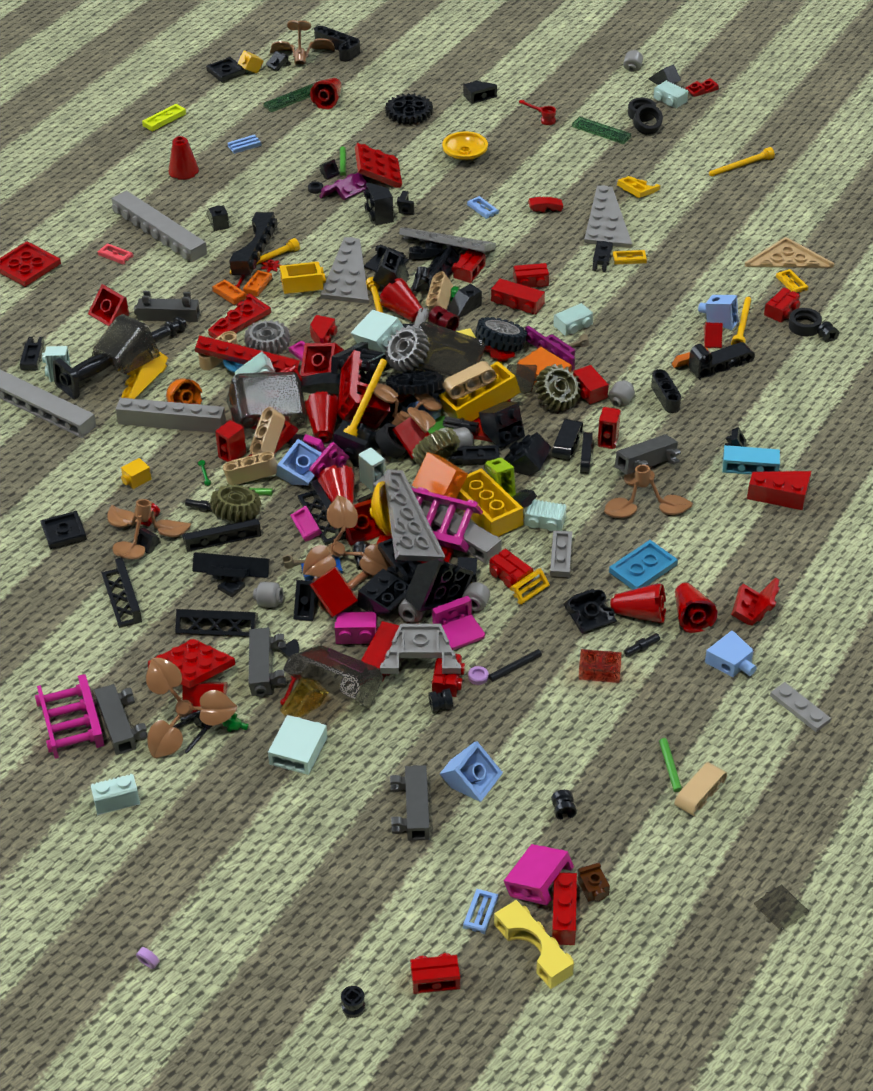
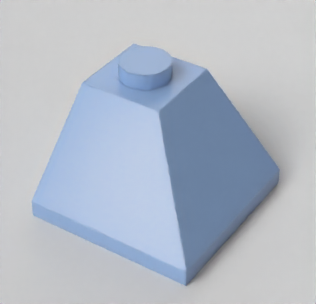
(296, 464)
(472, 772)

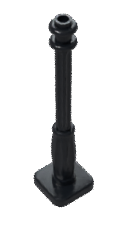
(68, 378)

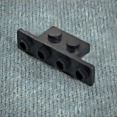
(229, 565)

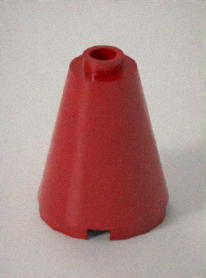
(326, 93)
(182, 160)
(400, 300)
(322, 414)
(338, 482)
(641, 603)
(694, 608)

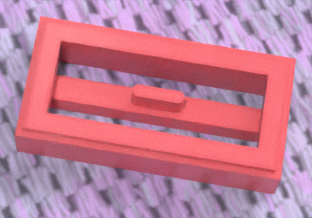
(113, 255)

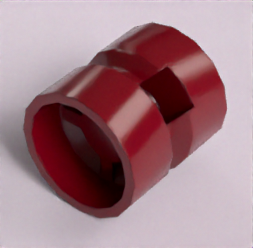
(443, 318)

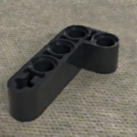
(346, 45)
(706, 364)

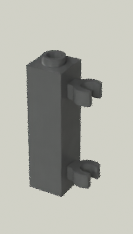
(167, 309)
(647, 453)
(261, 661)
(115, 719)
(416, 803)

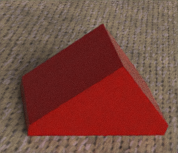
(713, 335)

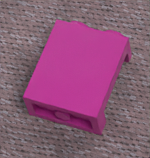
(536, 872)

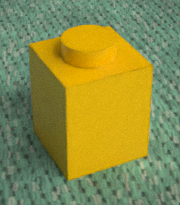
(250, 62)
(135, 473)

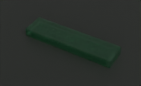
(288, 99)
(601, 130)

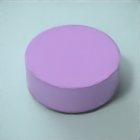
(478, 675)
(147, 958)

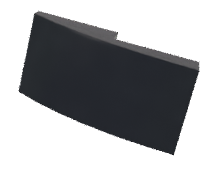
(431, 249)
(524, 497)

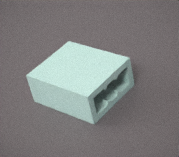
(376, 330)
(297, 744)

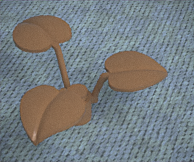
(300, 54)
(422, 418)
(642, 477)
(123, 518)
(321, 559)
(215, 707)

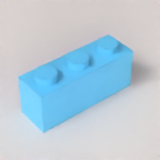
(749, 459)

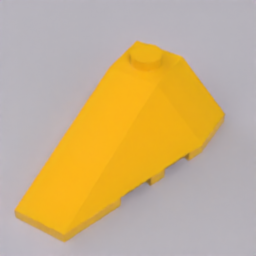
(143, 376)

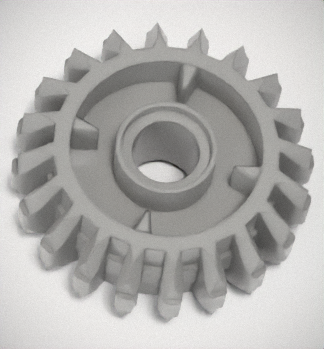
(267, 336)
(407, 348)

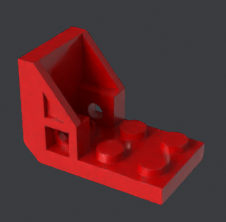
(350, 400)

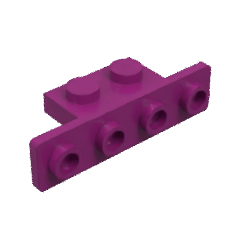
(346, 188)
(551, 344)

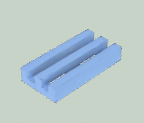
(244, 144)
(481, 208)
(475, 926)

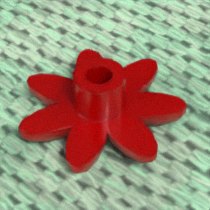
(271, 265)

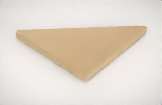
(788, 254)

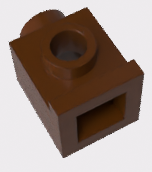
(593, 882)

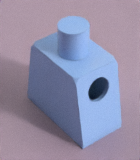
(721, 310)
(731, 655)

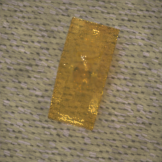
(304, 698)

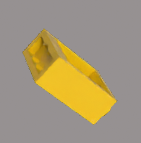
(302, 277)

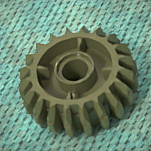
(550, 394)
(441, 442)
(235, 503)

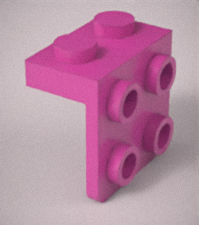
(331, 456)
(458, 622)
(355, 627)

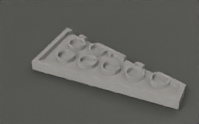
(607, 220)
(449, 240)
(347, 275)
(409, 526)

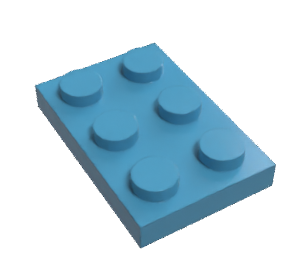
(643, 565)

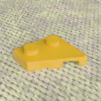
(637, 187)

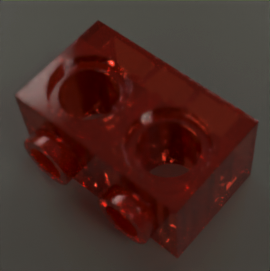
(600, 665)

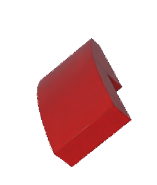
(698, 88)
(541, 203)
(501, 355)

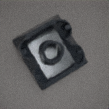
(590, 610)

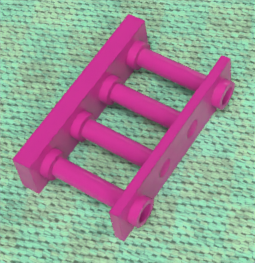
(457, 541)
(89, 719)

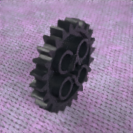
(409, 109)
(415, 382)

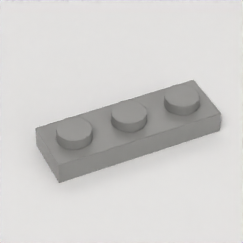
(561, 554)
(800, 707)

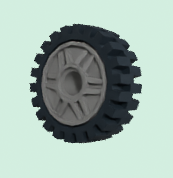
(501, 334)

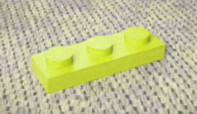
(164, 117)

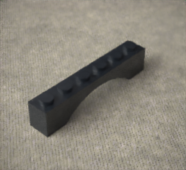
(245, 259)

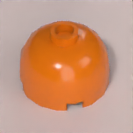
(184, 391)

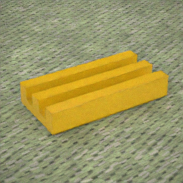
(639, 257)
(789, 282)
(517, 593)

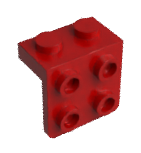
(751, 605)

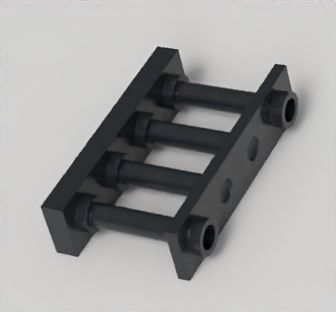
(369, 358)

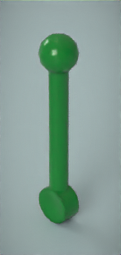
(207, 482)

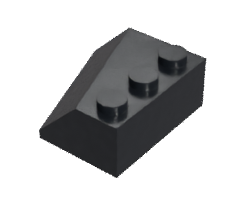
(437, 584)

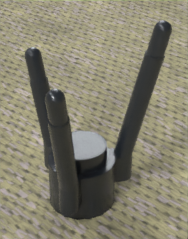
(421, 276)
(195, 717)

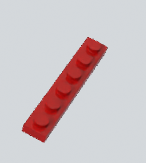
(240, 353)

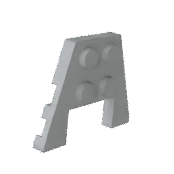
(420, 642)

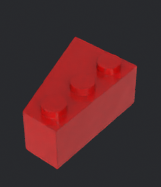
(780, 488)

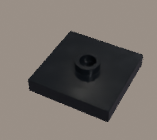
(225, 69)
(350, 445)
(63, 530)

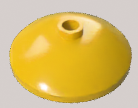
(465, 145)
(379, 508)

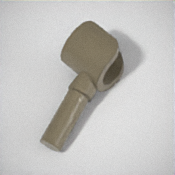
(583, 341)
(290, 563)

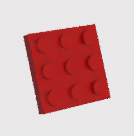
(378, 165)
(27, 263)
(197, 661)

